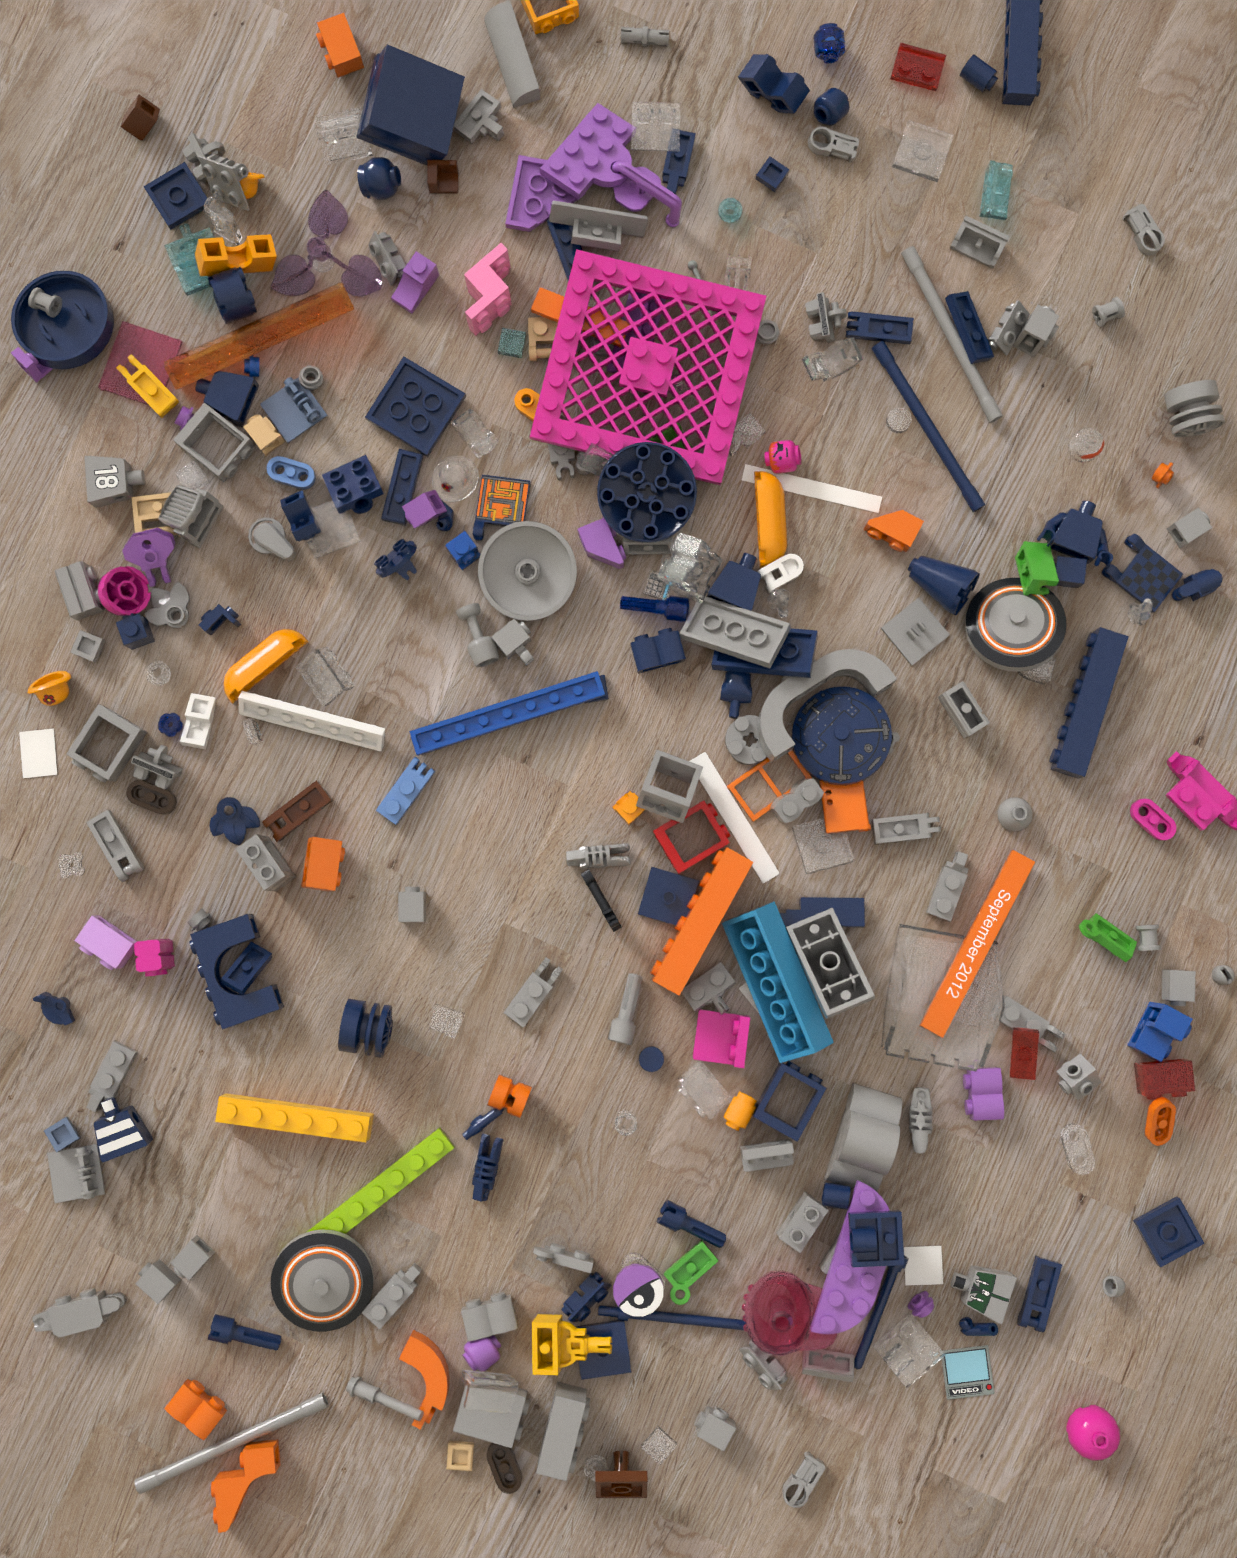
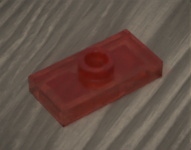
(1024, 1053)

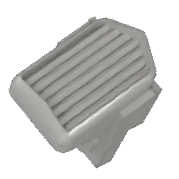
(190, 513)

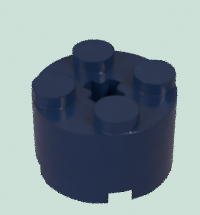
(232, 295)

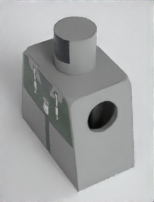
(986, 1290)

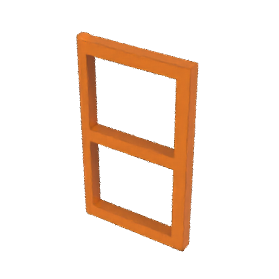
(759, 767)

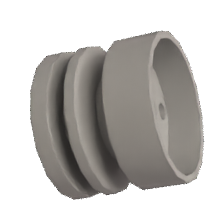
(1194, 408)

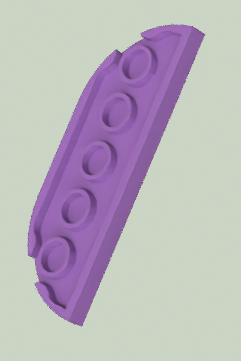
(847, 1289)

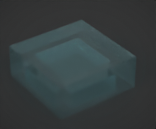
(512, 343)

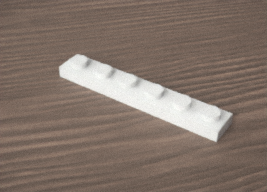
(311, 721)

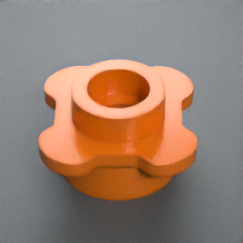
(1163, 474)

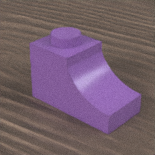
(415, 282)

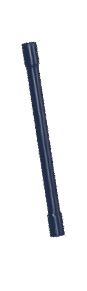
(888, 362)

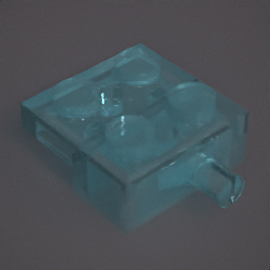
(184, 262)

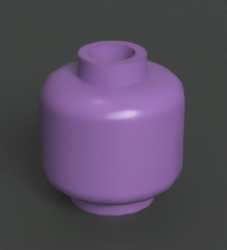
(482, 1353)

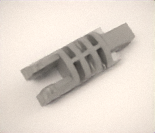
(598, 856)
(920, 1118)

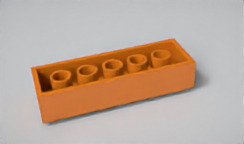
(702, 920)

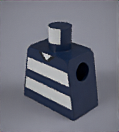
(119, 1131)

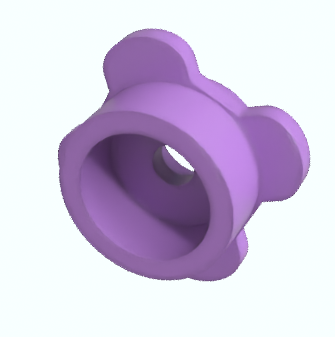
(184, 416)
(921, 1304)

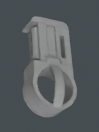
(839, 144)
(1142, 225)
(806, 1478)

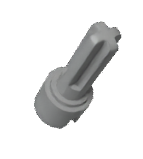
(623, 1028)

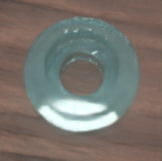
(733, 204)

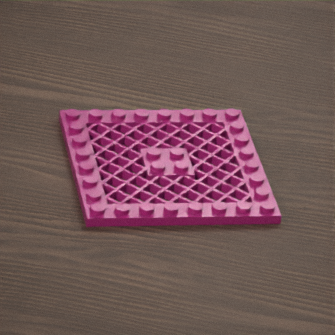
(647, 363)

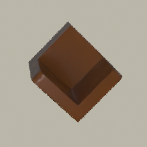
(140, 117)
(442, 176)

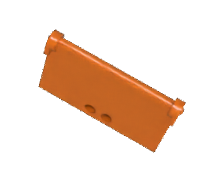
(844, 808)

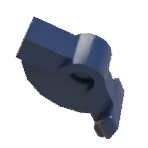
(55, 1009)

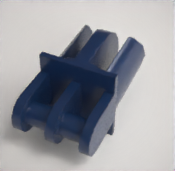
(1198, 585)

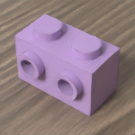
(106, 942)

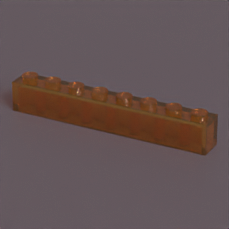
(258, 335)

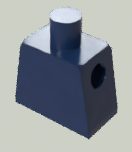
(229, 395)
(737, 583)

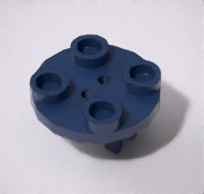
(397, 560)

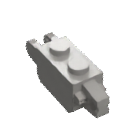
(79, 1313)

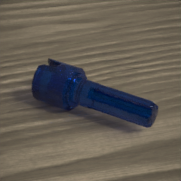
(672, 608)

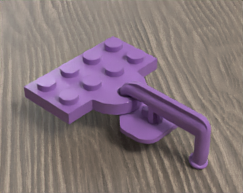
(591, 154)

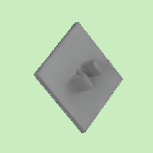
(915, 631)

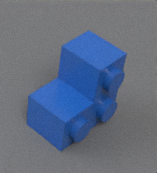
(1158, 1029)

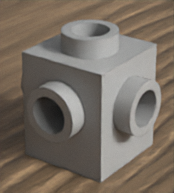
(1078, 1077)

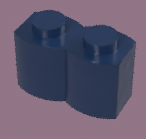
(657, 651)

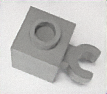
(512, 640)

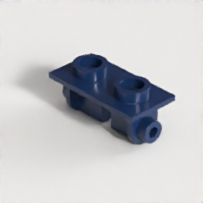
(579, 1305)

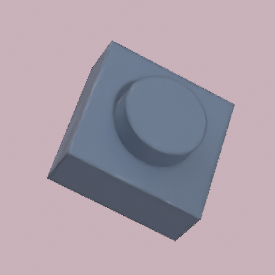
(62, 1134)

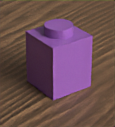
(424, 508)

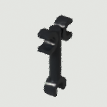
(601, 900)

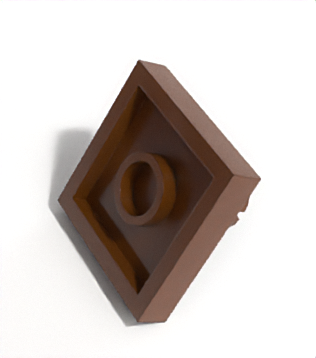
(621, 1481)

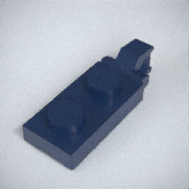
(678, 162)

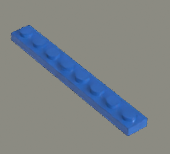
(507, 713)

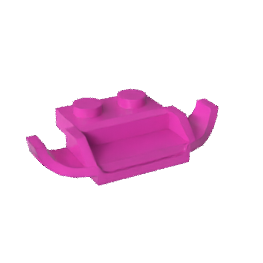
(1200, 794)

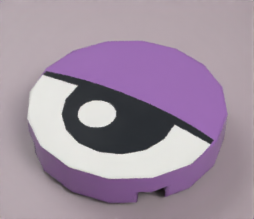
(638, 1290)

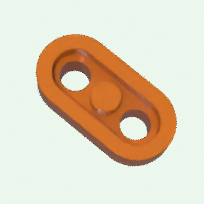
(1160, 1121)

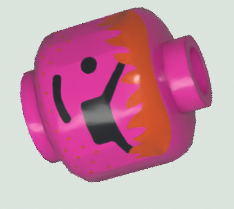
(783, 456)

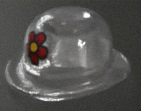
(455, 478)

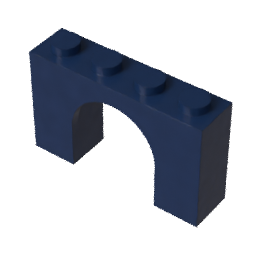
(210, 947)

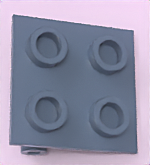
(293, 409)

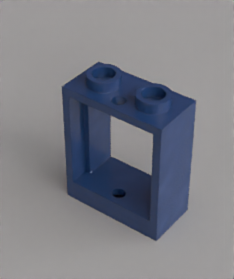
(775, 1122)

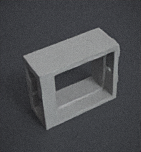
(196, 427)
(123, 756)
(675, 805)
(272, 868)

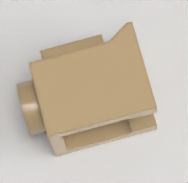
(263, 434)

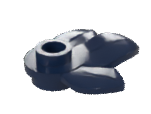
(233, 824)

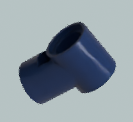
(836, 1196)

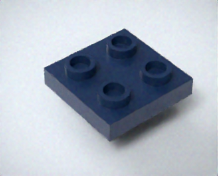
(353, 486)
(876, 1238)

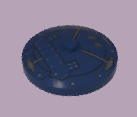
(842, 735)

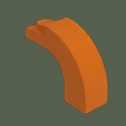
(431, 1363)

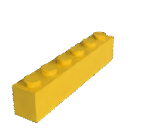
(294, 1117)

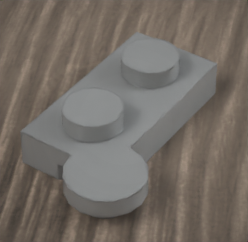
(579, 1260)

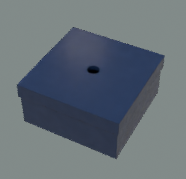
(410, 106)

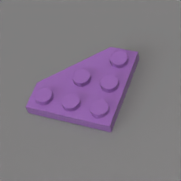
(532, 196)

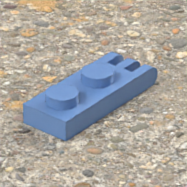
(404, 791)

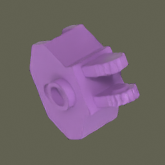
(150, 555)

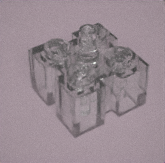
(689, 567)

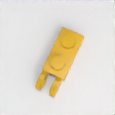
(149, 387)

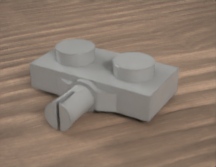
(709, 989)

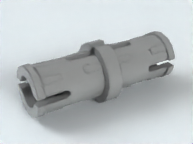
(644, 36)

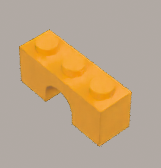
(253, 256)

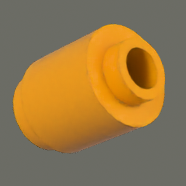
(740, 1111)

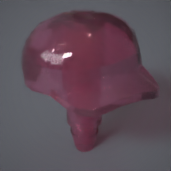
(781, 1314)

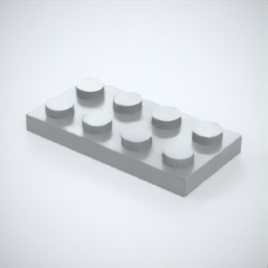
(735, 631)

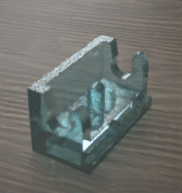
(996, 190)

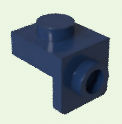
(215, 618)

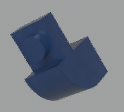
(300, 516)

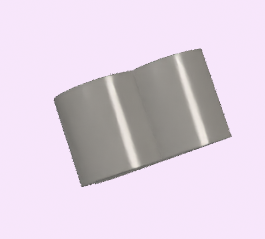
(830, 963)
(865, 1138)

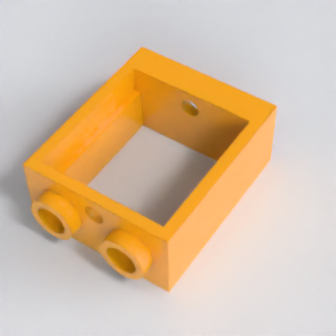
(550, 20)

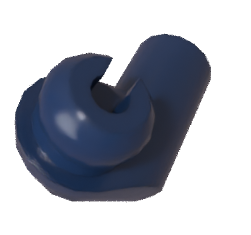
(445, 520)

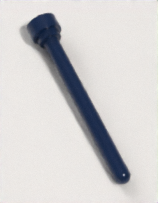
(877, 1313)

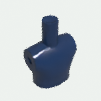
(736, 690)

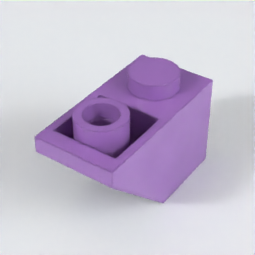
(600, 543)

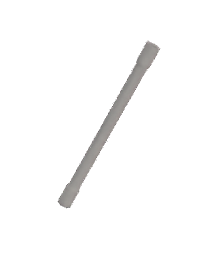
(917, 269)
(159, 1476)

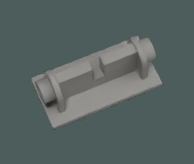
(382, 248)
(1012, 324)
(768, 1373)

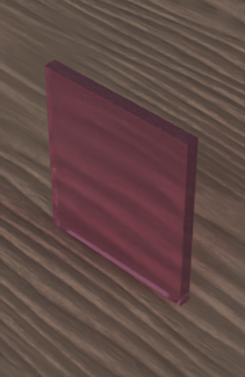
(148, 348)

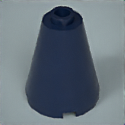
(944, 581)

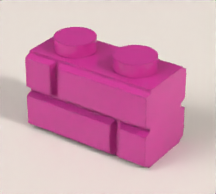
(154, 956)

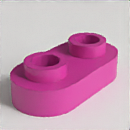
(1152, 818)

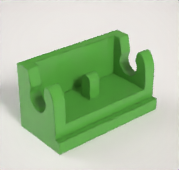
(1036, 568)

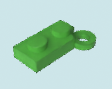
(1108, 936)
(689, 1269)

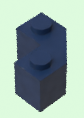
(765, 79)

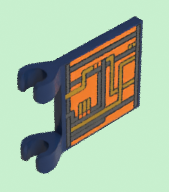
(500, 502)

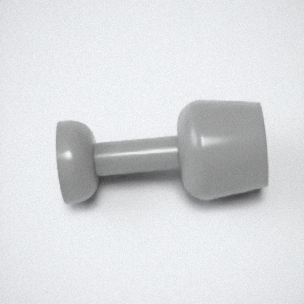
(482, 649)

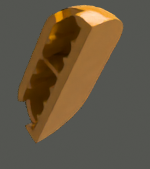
(770, 517)
(261, 661)

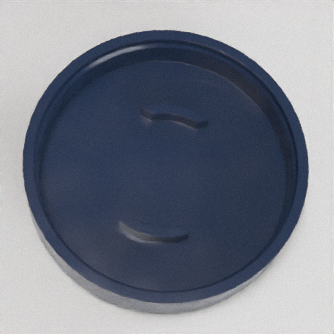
(75, 333)

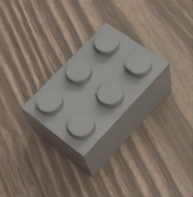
(563, 1431)

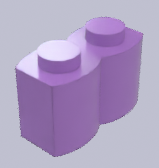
(984, 1094)

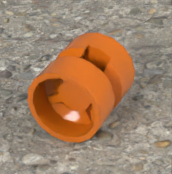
(500, 1094)

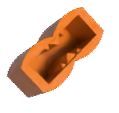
(196, 1408)

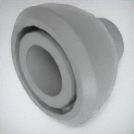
(1015, 814)

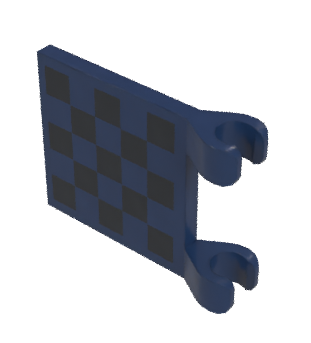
(1146, 575)

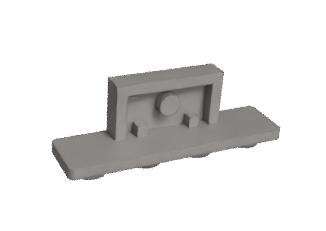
(597, 226)

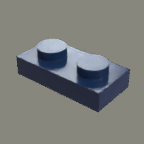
(246, 968)

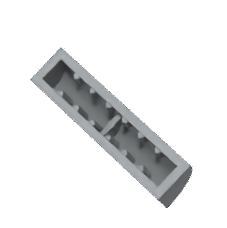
(512, 54)

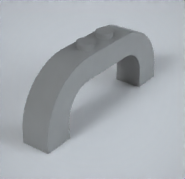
(857, 664)

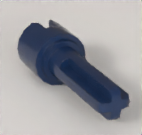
(676, 1218)
(225, 1330)

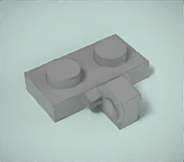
(479, 118)

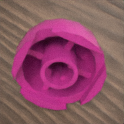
(124, 591)
(1093, 1433)

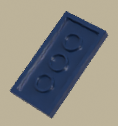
(793, 659)

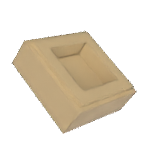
(460, 1455)

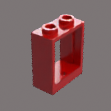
(673, 856)

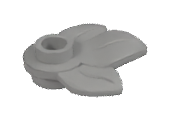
(167, 604)

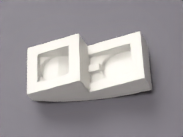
(198, 721)

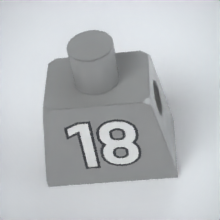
(110, 480)

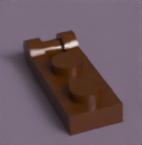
(297, 810)

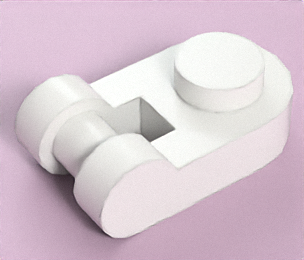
(789, 567)

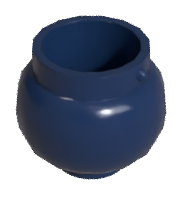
(378, 178)

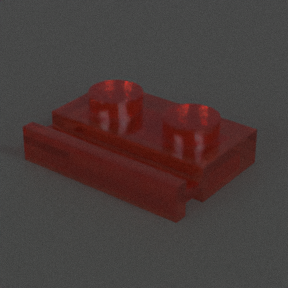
(918, 67)

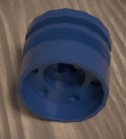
(364, 1027)

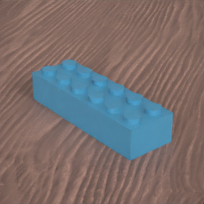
(777, 983)

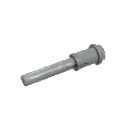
(373, 1394)

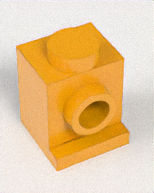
(627, 807)

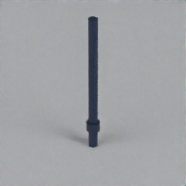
(678, 1318)

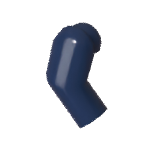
(977, 1329)

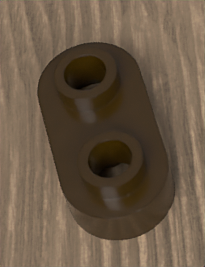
(152, 797)
(504, 1465)

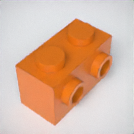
(340, 44)
(322, 864)

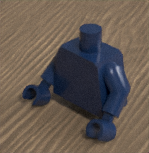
(1078, 535)

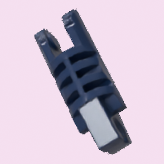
(486, 1167)

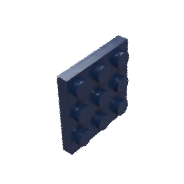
(415, 406)

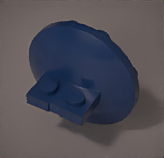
(647, 492)

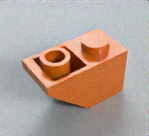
(895, 528)

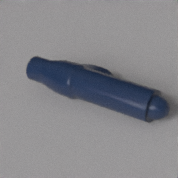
(481, 1122)

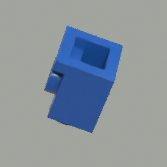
(463, 550)

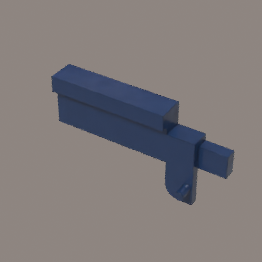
(848, 910)

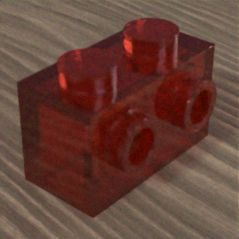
(1164, 1077)

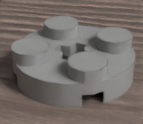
(737, 746)

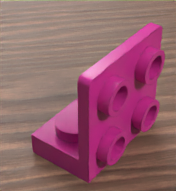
(721, 1038)

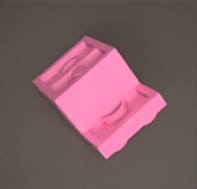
(488, 289)

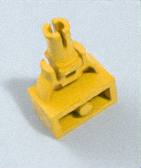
(561, 1344)

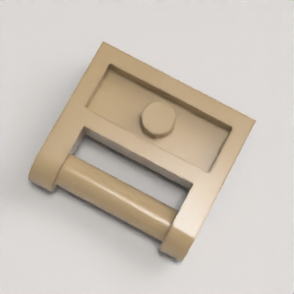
(541, 332)
(148, 509)

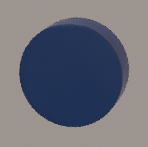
(651, 1059)

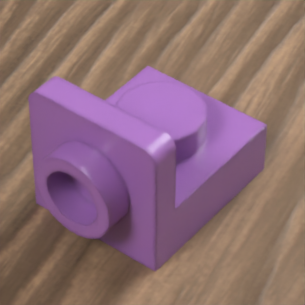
(30, 364)

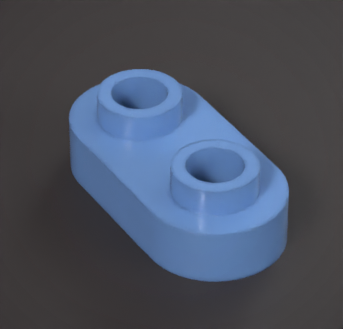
(292, 472)

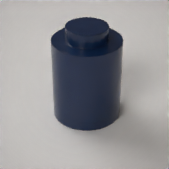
(979, 74)

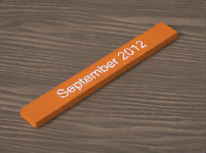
(977, 943)

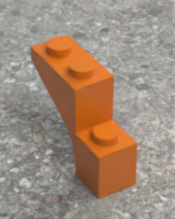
(231, 1486)

